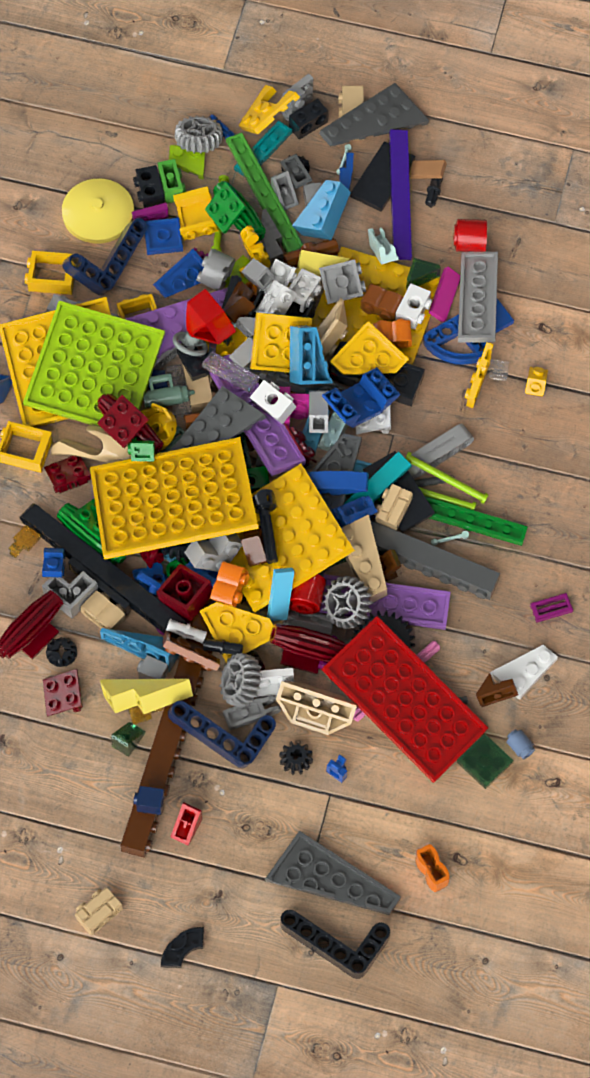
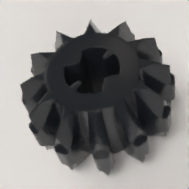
(302, 761)

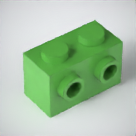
(170, 179)

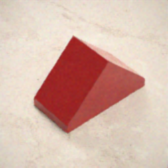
(186, 823)

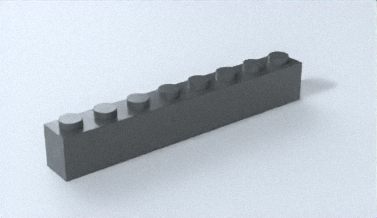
(436, 562)

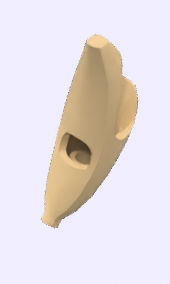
(111, 450)

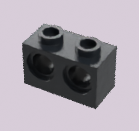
(308, 119)
(150, 186)

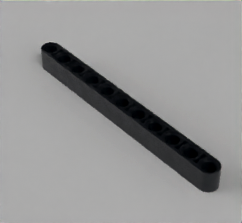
(60, 537)

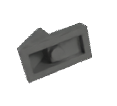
(297, 171)

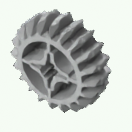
(198, 134)
(355, 598)
(240, 680)

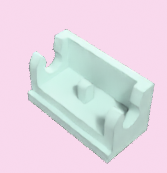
(381, 247)
(336, 428)

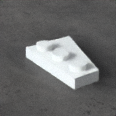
(526, 669)

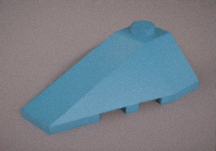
(139, 645)

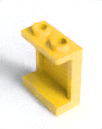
(192, 213)

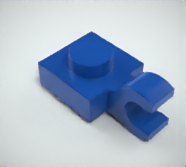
(337, 769)

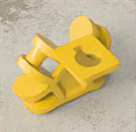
(254, 250)

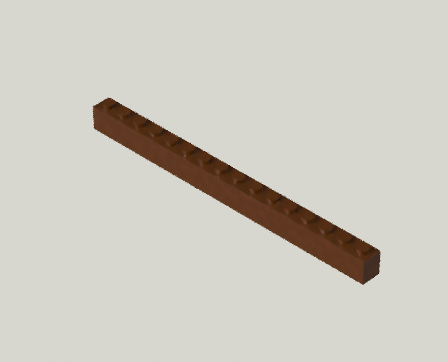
(164, 752)

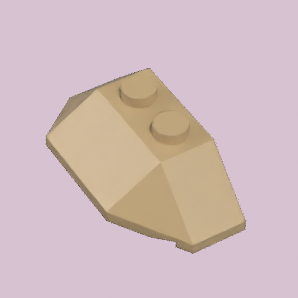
(333, 327)
(315, 707)

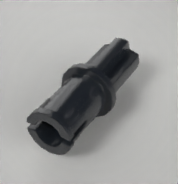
(433, 191)
(222, 647)

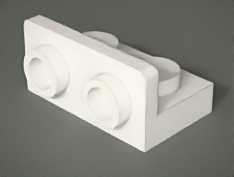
(283, 274)
(306, 286)
(277, 299)
(272, 679)

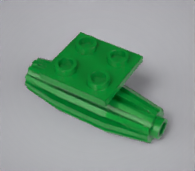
(232, 208)
(84, 524)

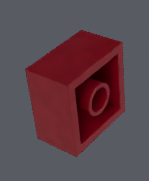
(185, 592)

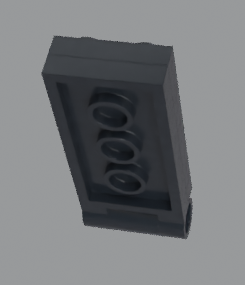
(406, 380)

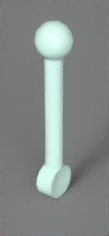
(347, 149)
(464, 535)

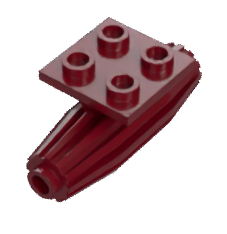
(125, 421)
(32, 628)
(304, 647)

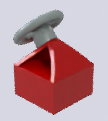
(204, 322)

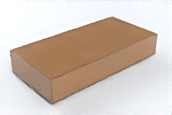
(427, 169)

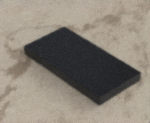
(375, 183)
(419, 507)

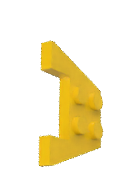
(262, 111)

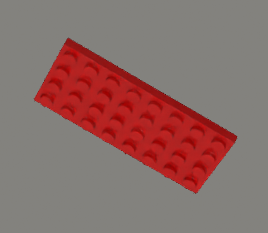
(404, 699)

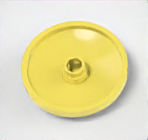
(97, 210)

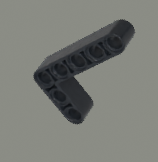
(335, 945)

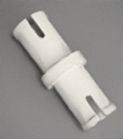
(186, 631)

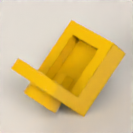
(536, 381)

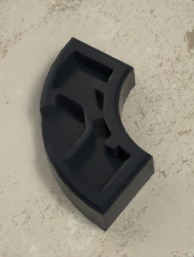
(181, 946)

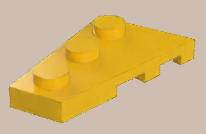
(478, 377)

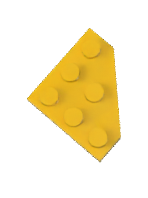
(368, 351)
(237, 626)

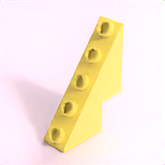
(313, 261)
(146, 693)

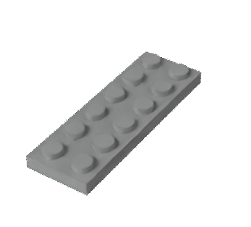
(478, 297)

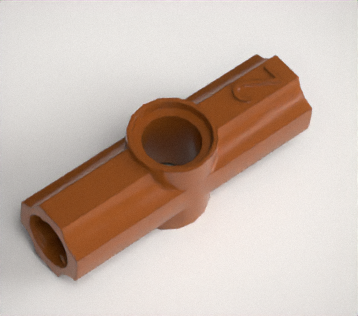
(327, 247)

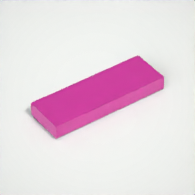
(444, 294)

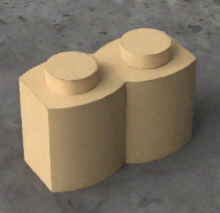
(102, 611)

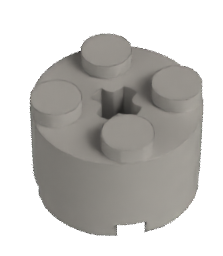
(216, 269)

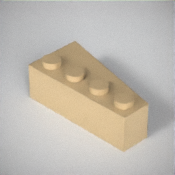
(365, 559)

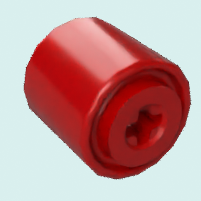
(470, 235)
(308, 595)

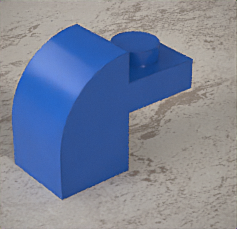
(54, 562)

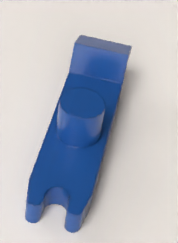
(154, 585)

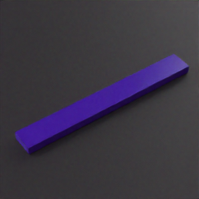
(400, 193)

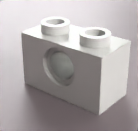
(416, 297)
(281, 409)

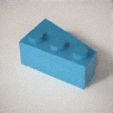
(323, 211)
(306, 357)

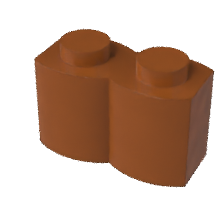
(381, 302)

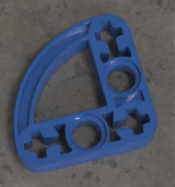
(445, 355)

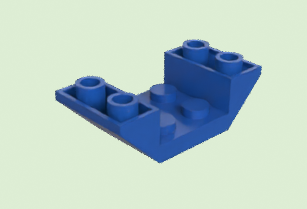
(364, 399)

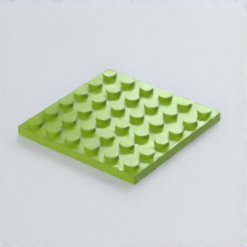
(90, 357)

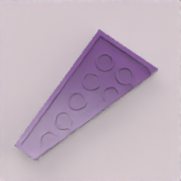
(171, 319)

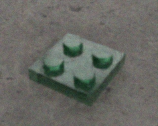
(485, 761)

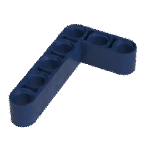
(113, 261)
(221, 735)

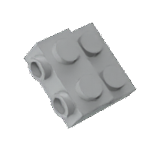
(304, 89)
(342, 281)

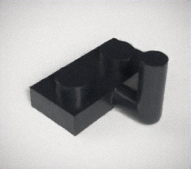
(193, 364)

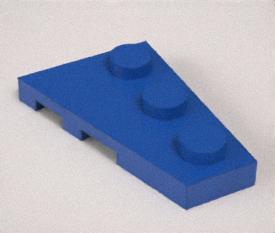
(181, 275)

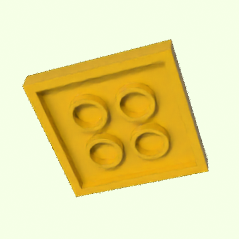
(272, 341)

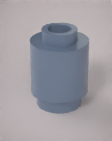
(520, 744)

